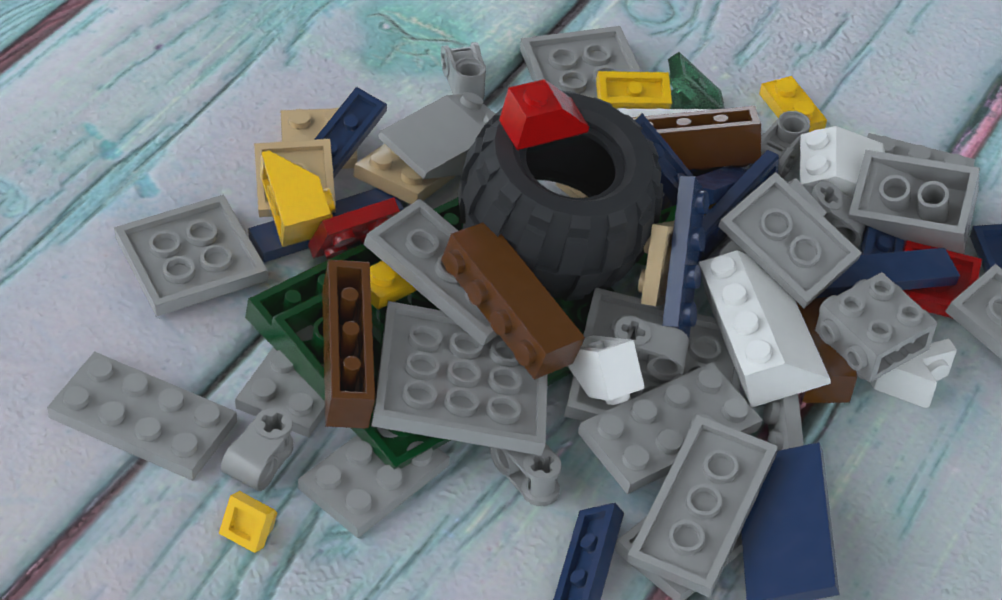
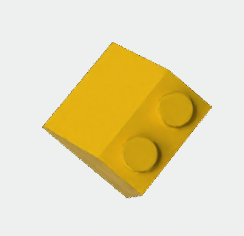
(294, 198)

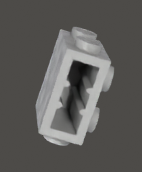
(875, 326)

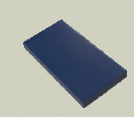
(790, 531)

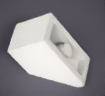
(608, 369)

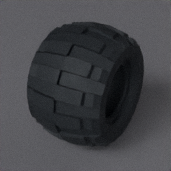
(566, 239)

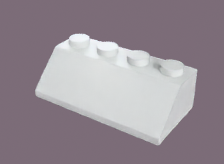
(761, 329)

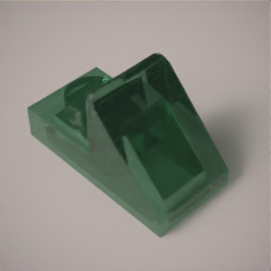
(691, 86)

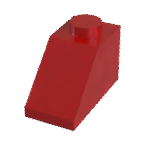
(540, 114)

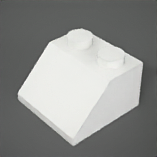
(834, 157)

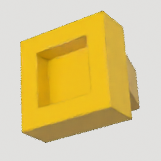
(247, 521)

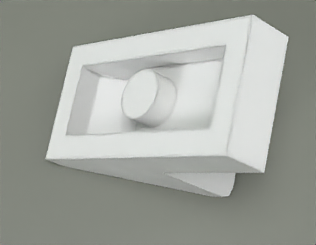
(917, 378)

